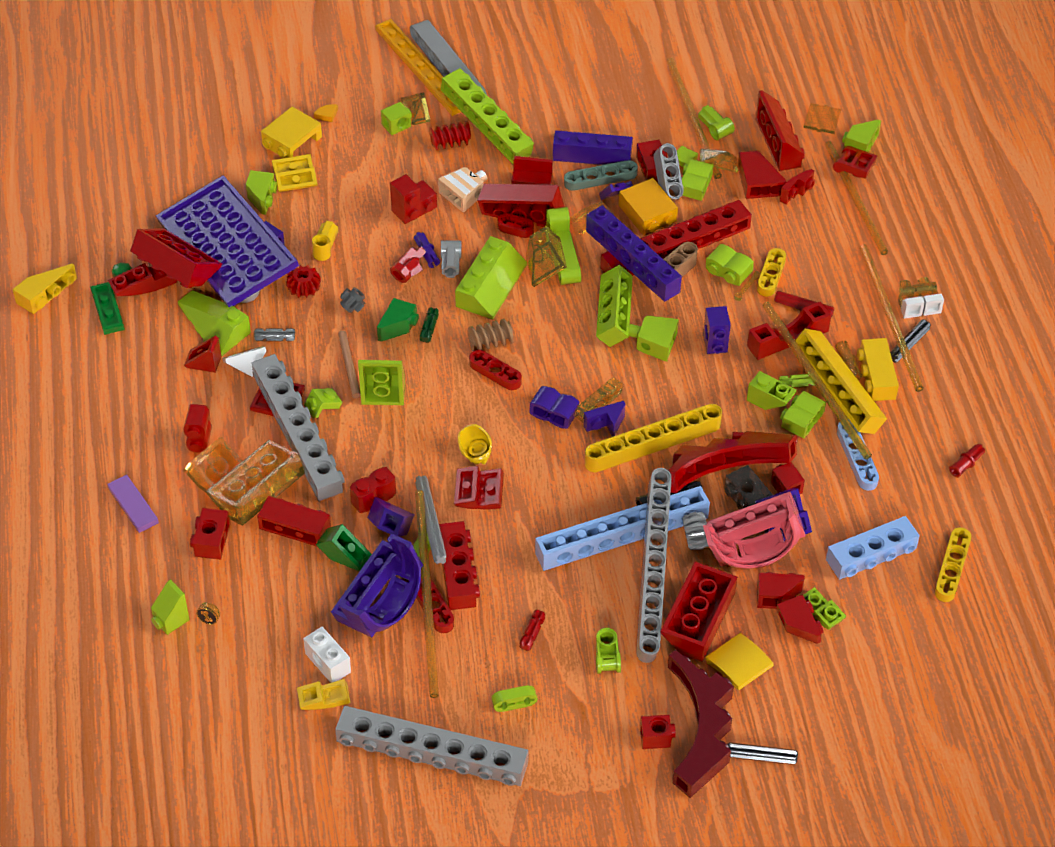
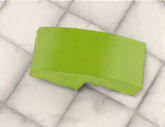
(825, 611)

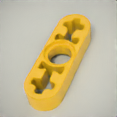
(771, 265)

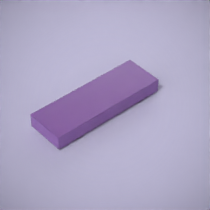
(133, 503)

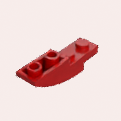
(140, 281)

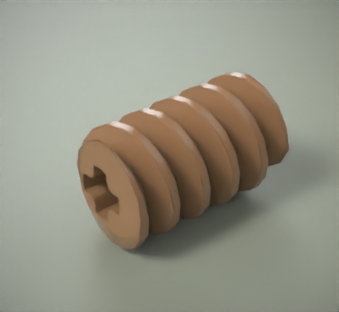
(489, 334)

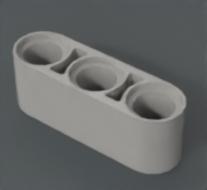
(672, 165)

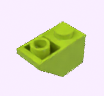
(260, 189)
(769, 392)

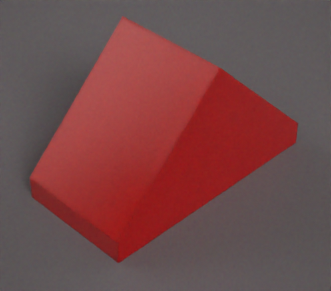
(205, 356)

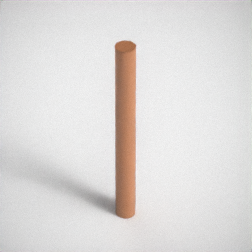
(349, 364)

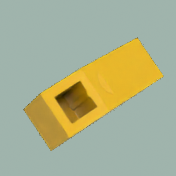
(41, 288)

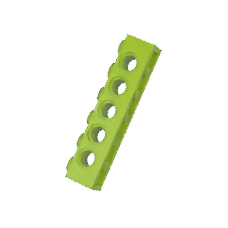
(486, 115)

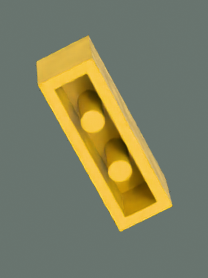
(878, 369)

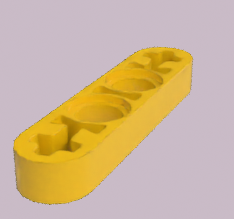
(953, 564)

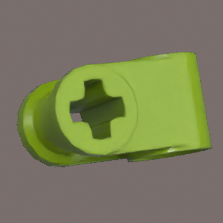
(607, 655)

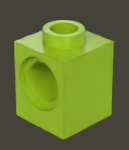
(396, 118)

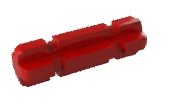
(532, 630)

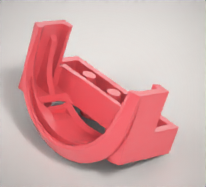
(728, 530)

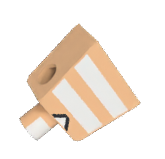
(462, 187)

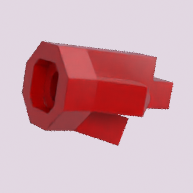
(407, 264)

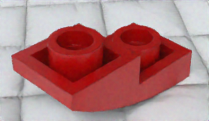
(797, 185)

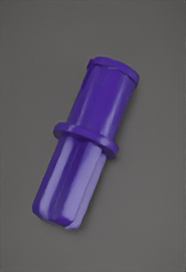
(430, 256)

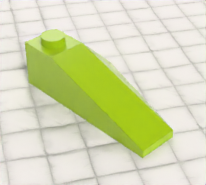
(215, 318)

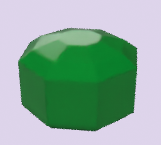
(120, 268)

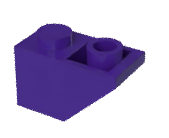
(390, 517)

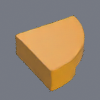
(326, 112)

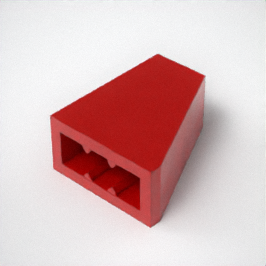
(759, 176)

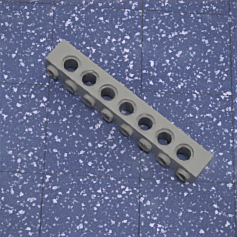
(297, 427)
(425, 736)

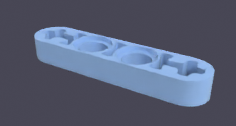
(854, 455)

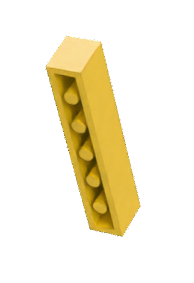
(841, 382)

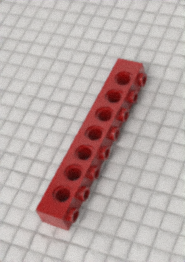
(700, 230)

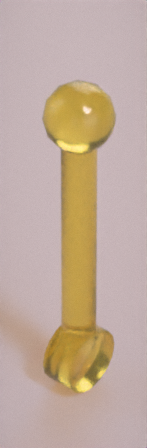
(738, 295)

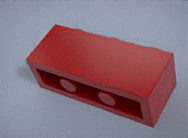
(293, 520)

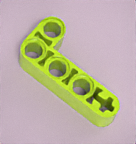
(559, 222)

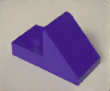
(609, 416)

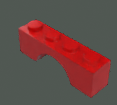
(766, 340)

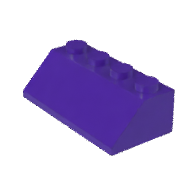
(591, 148)

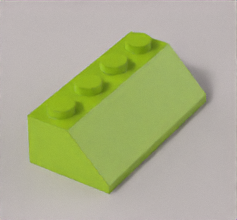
(490, 278)

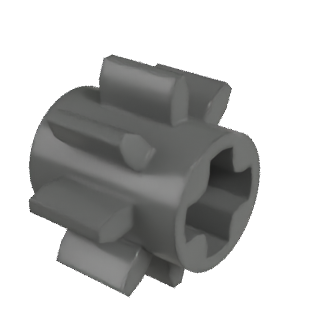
(352, 300)

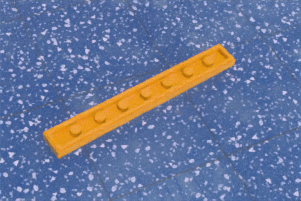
(415, 61)

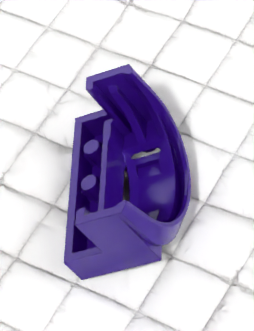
(386, 562)

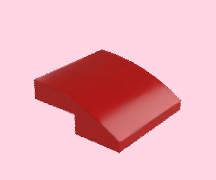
(479, 488)

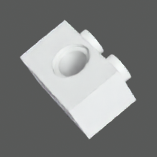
(327, 655)

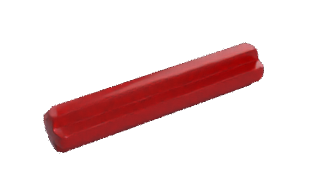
(797, 302)

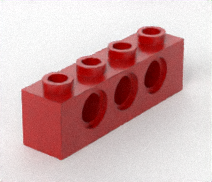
(458, 566)

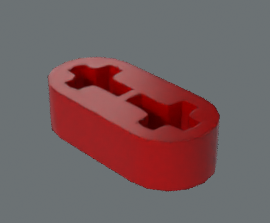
(515, 225)

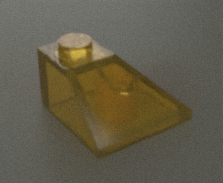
(544, 255)

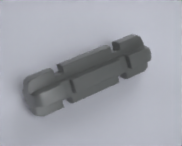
(274, 334)

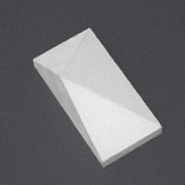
(243, 360)

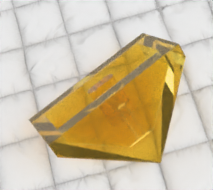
(418, 108)
(719, 159)

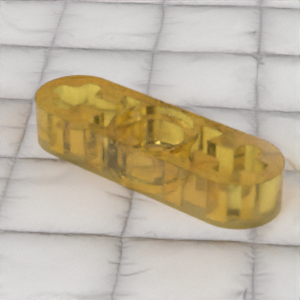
(600, 398)

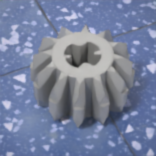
(694, 530)

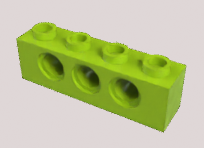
(614, 306)

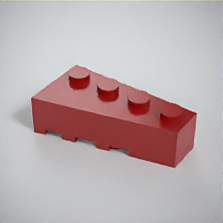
(520, 200)

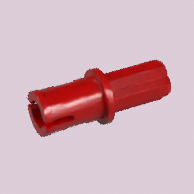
(967, 460)

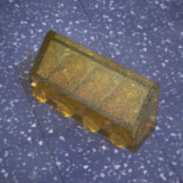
(260, 475)

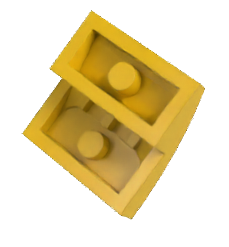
(294, 173)
(739, 661)

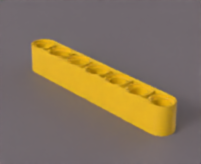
(653, 438)

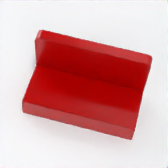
(532, 171)

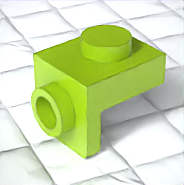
(322, 399)

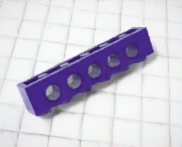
(633, 253)

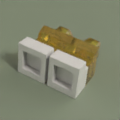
(919, 298)

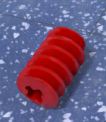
(450, 135)

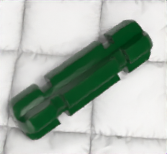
(429, 325)

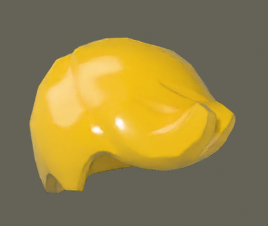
(475, 443)

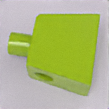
(655, 336)

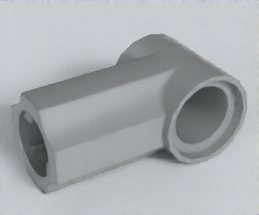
(451, 256)

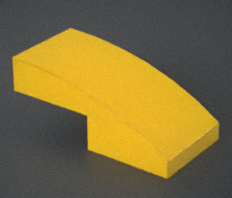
(319, 696)

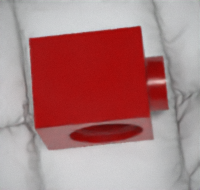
(787, 477)
(655, 740)

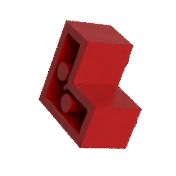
(411, 199)

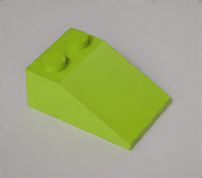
(381, 382)

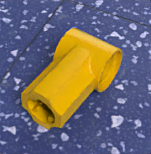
(324, 240)

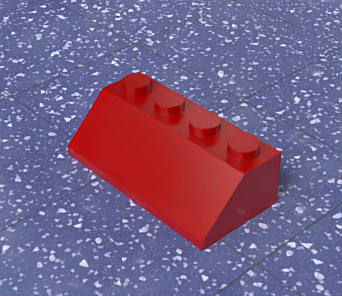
(778, 133)
(174, 257)
(699, 610)

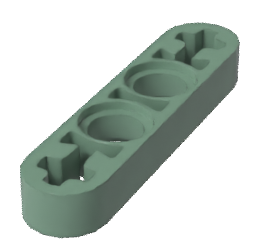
(601, 177)

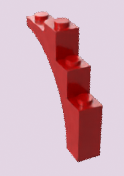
(752, 448)

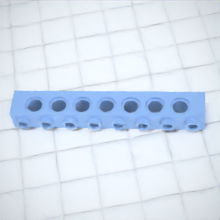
(613, 530)

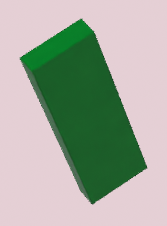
(107, 308)

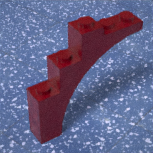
(709, 697)

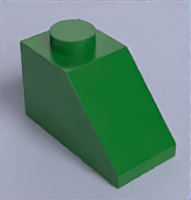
(397, 320)
(343, 547)

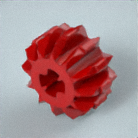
(303, 281)

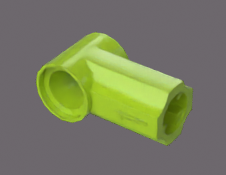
(718, 126)

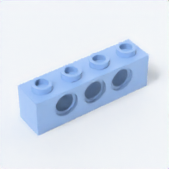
(872, 547)

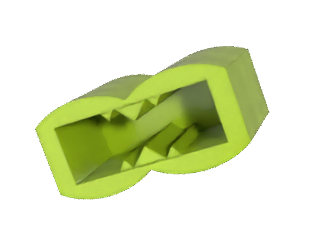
(696, 179)
(729, 264)
(802, 414)

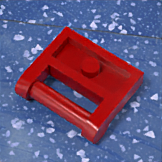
(860, 165)

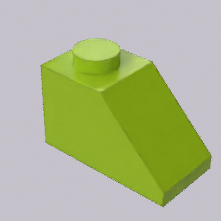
(862, 135)
(170, 608)

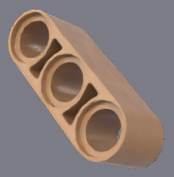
(683, 258)

